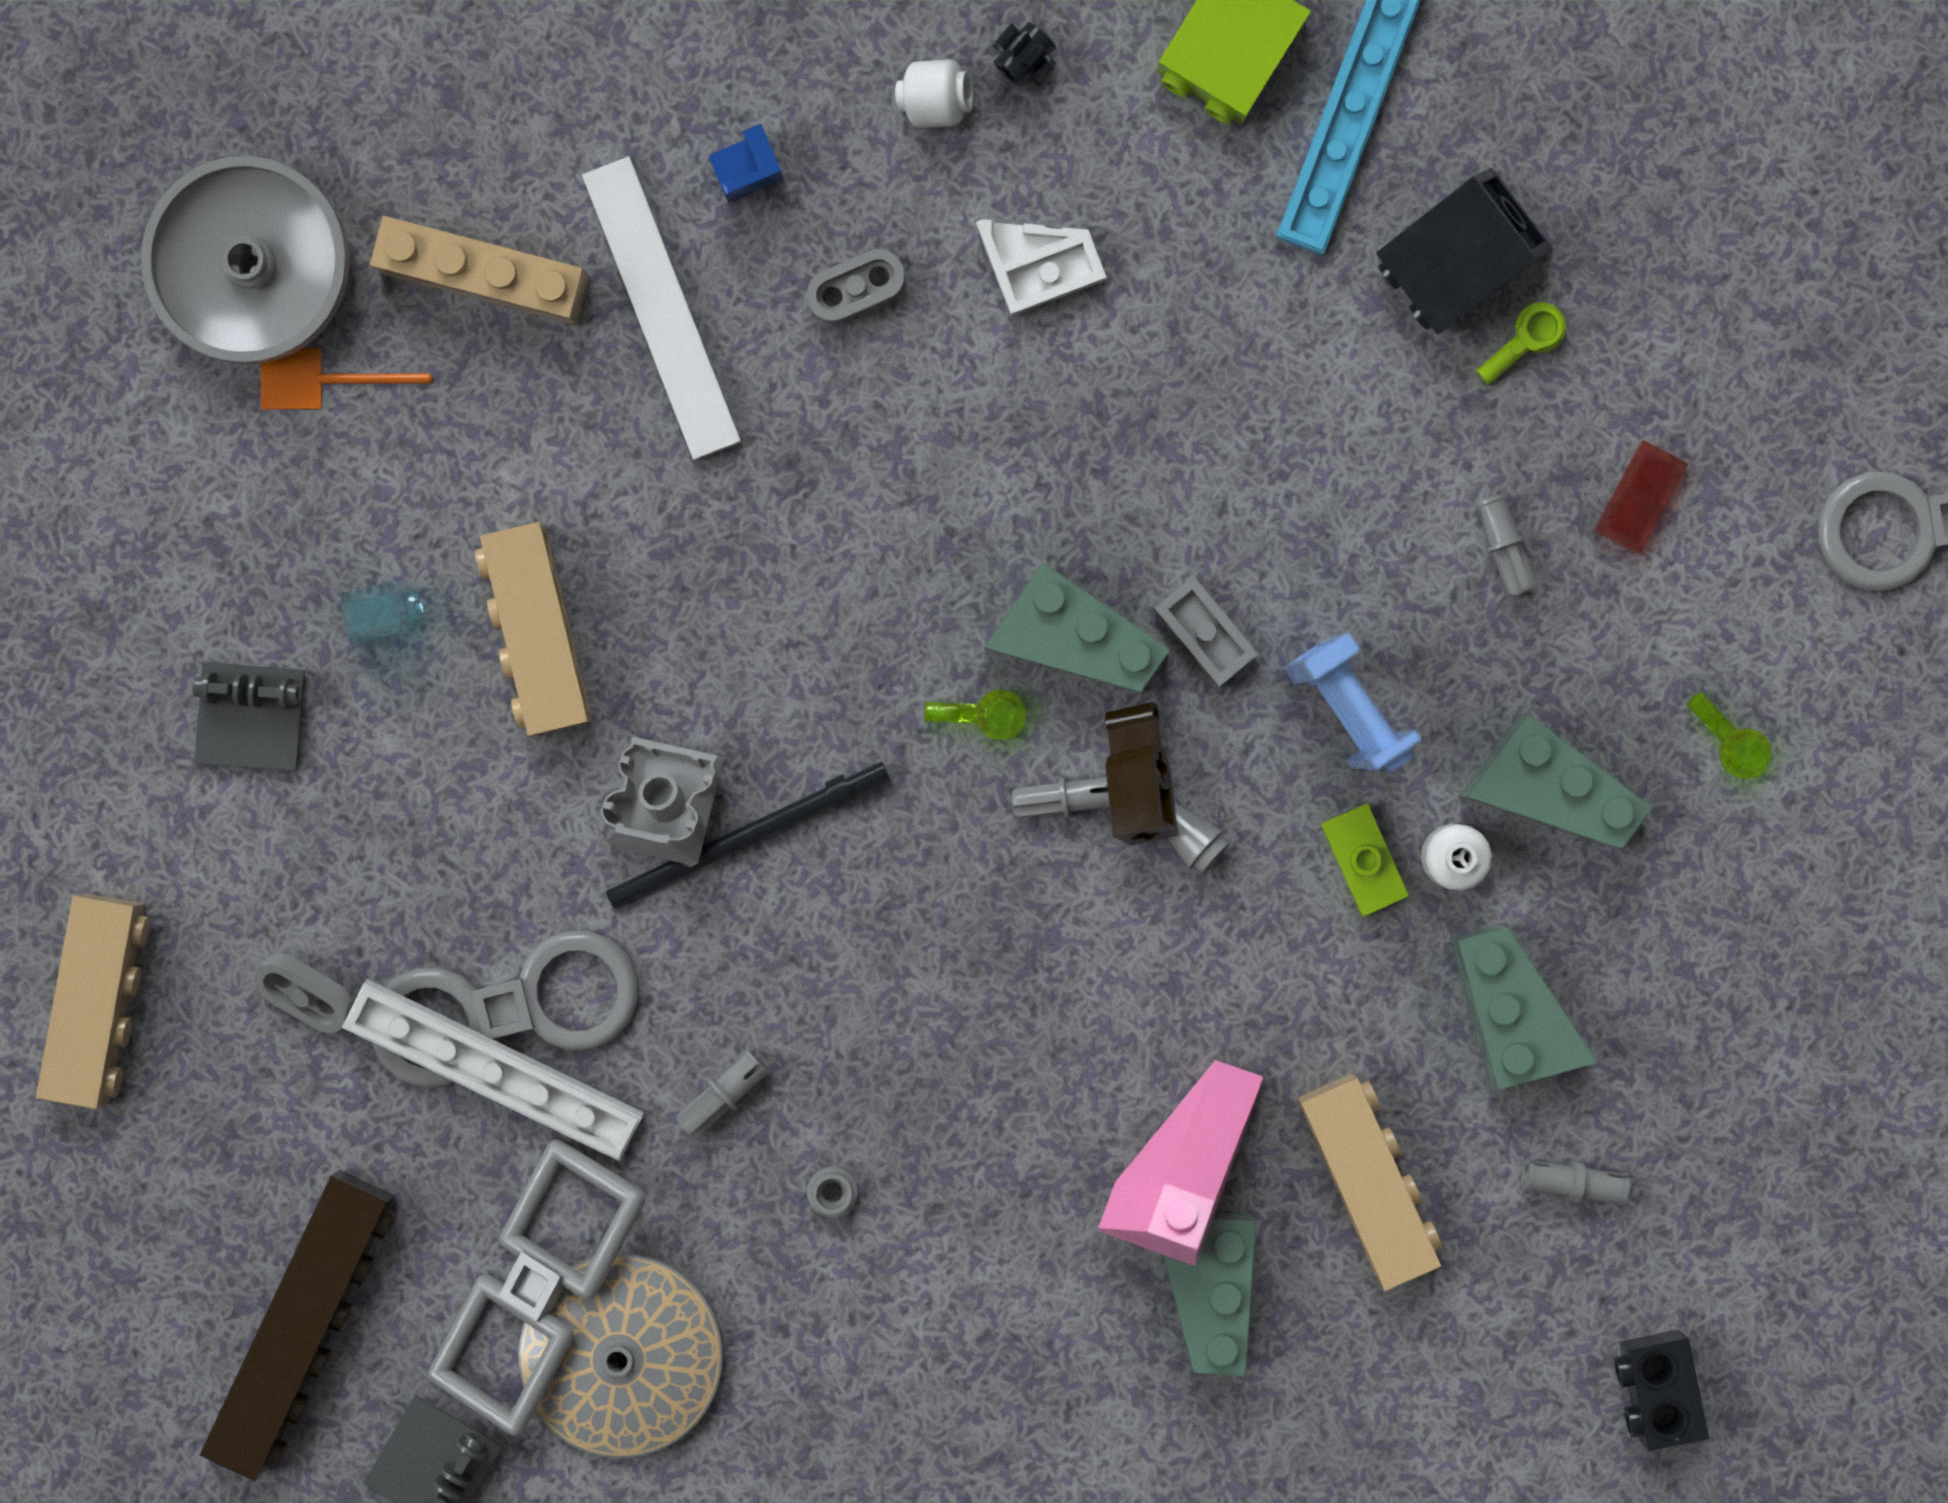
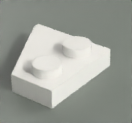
(1039, 262)

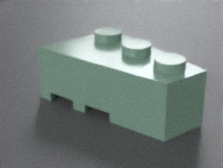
(1076, 634)
(1555, 785)
(1513, 1011)
(1216, 1295)

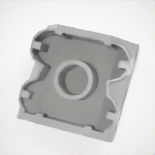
(662, 801)

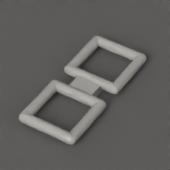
(536, 1287)

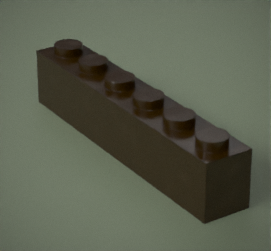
(298, 1325)

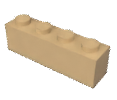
(479, 270)
(534, 628)
(92, 1001)
(1369, 1181)

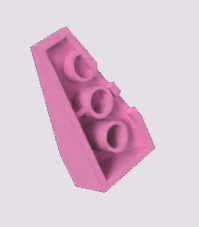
(1179, 1175)

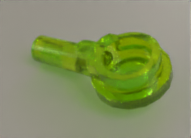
(998, 714)
(1741, 751)

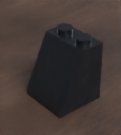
(1462, 251)

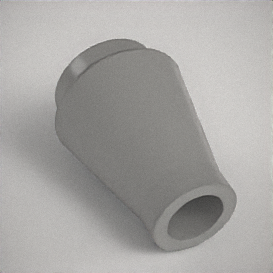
(1197, 840)

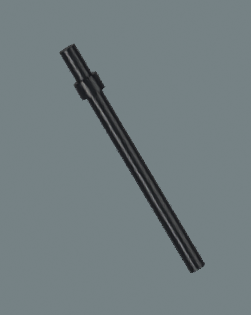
(838, 793)

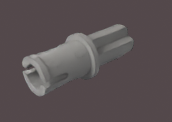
(1505, 544)
(1060, 797)
(721, 1095)

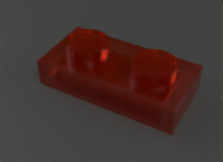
(1640, 497)

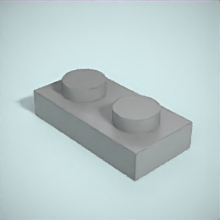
(1205, 631)

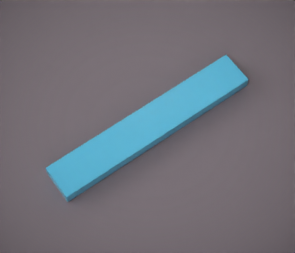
(1346, 123)

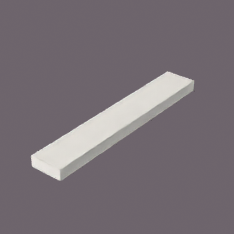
(661, 308)
(492, 1069)

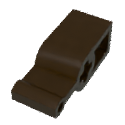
(1139, 776)

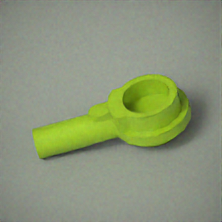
(1537, 330)

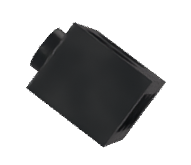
(1672, 1385)

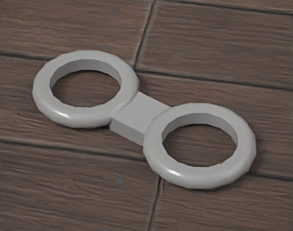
(1931, 530)
(516, 1003)

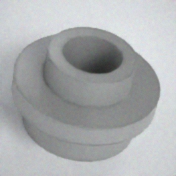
(830, 1208)

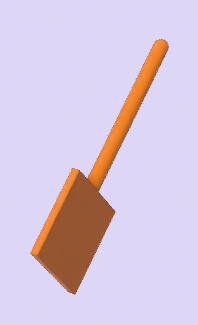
(298, 380)

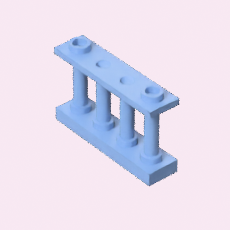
(1330, 670)

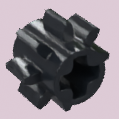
(1024, 54)

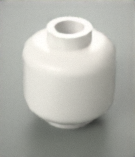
(935, 93)
(1438, 857)

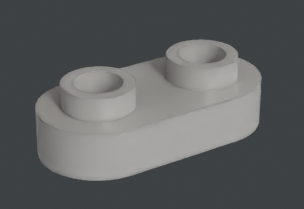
(854, 283)
(303, 992)

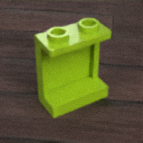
(1230, 52)

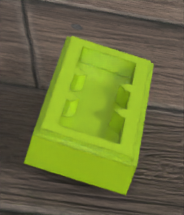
(1364, 859)

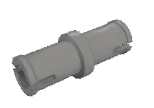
(1575, 1182)

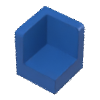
(746, 165)

